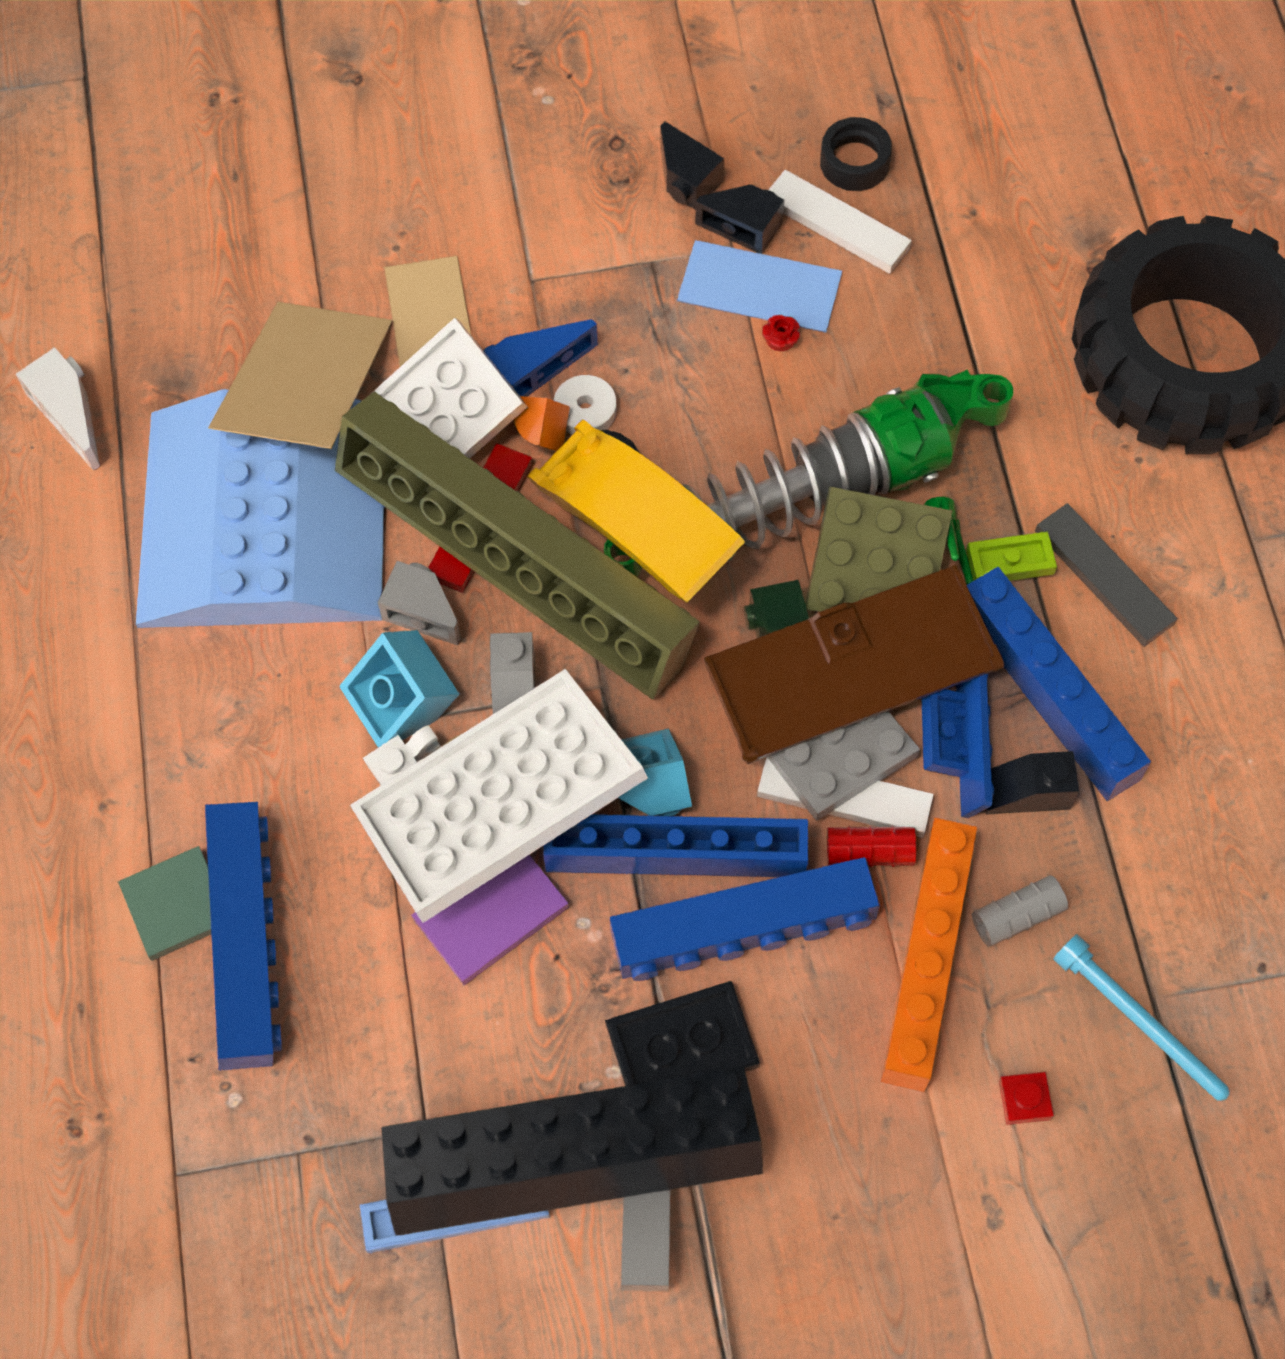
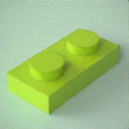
(1015, 555)

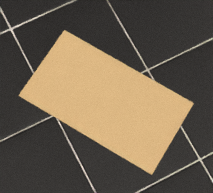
(301, 375)

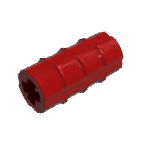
(878, 845)

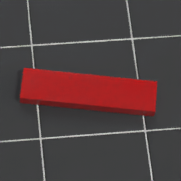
(510, 468)

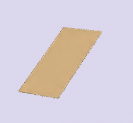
(423, 301)

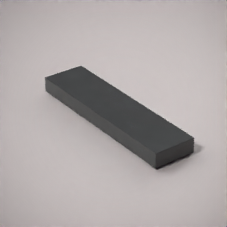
(1107, 575)

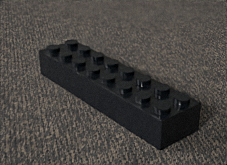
(570, 1151)

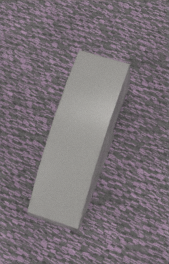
(646, 1242)

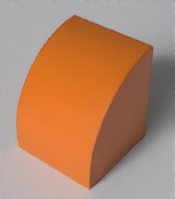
(543, 422)

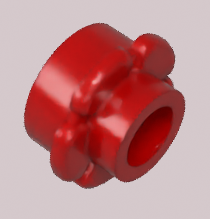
(781, 340)

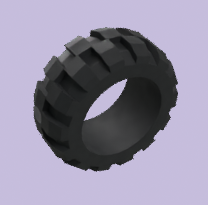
(1153, 394)

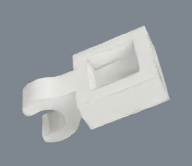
(396, 756)

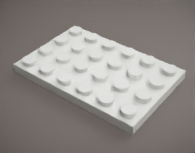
(497, 794)

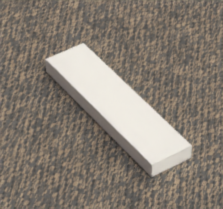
(840, 222)
(878, 805)

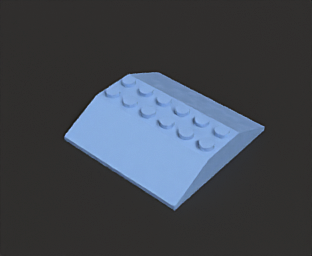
(252, 529)

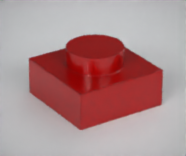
(1025, 1098)

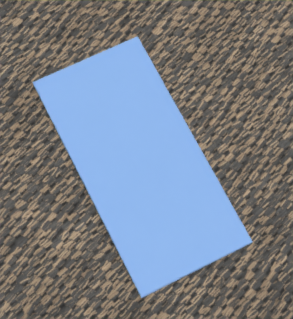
(759, 285)

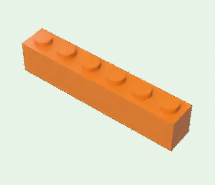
(929, 955)

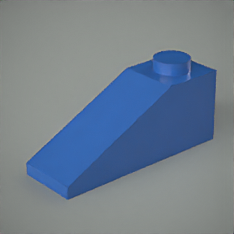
(540, 355)

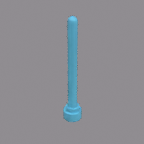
(1078, 959)

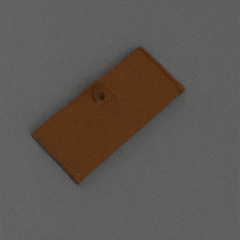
(852, 663)

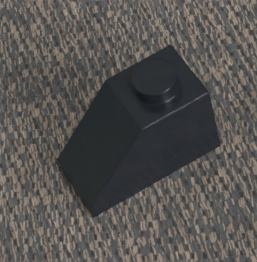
(688, 166)
(742, 215)
(1035, 783)

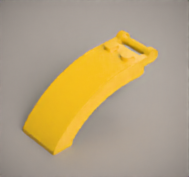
(638, 509)

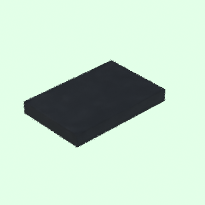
(683, 1037)

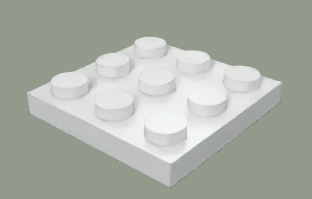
(454, 390)

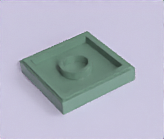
(170, 902)

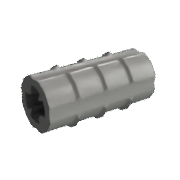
(1019, 910)

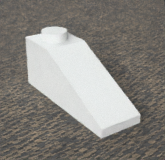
(60, 395)

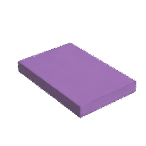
(493, 919)

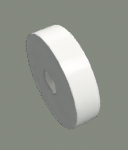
(588, 390)

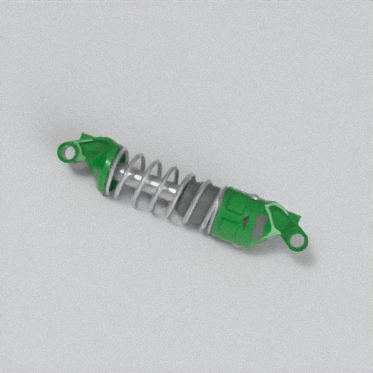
(877, 450)

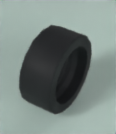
(855, 131)

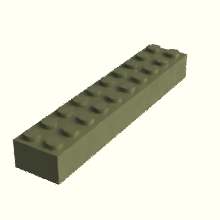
(515, 545)

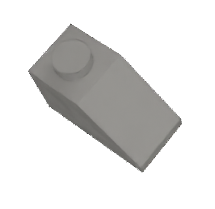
(418, 603)
(511, 667)

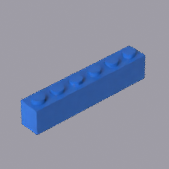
(1058, 688)
(681, 846)
(744, 919)
(239, 936)

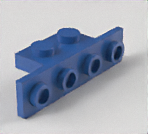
(959, 741)

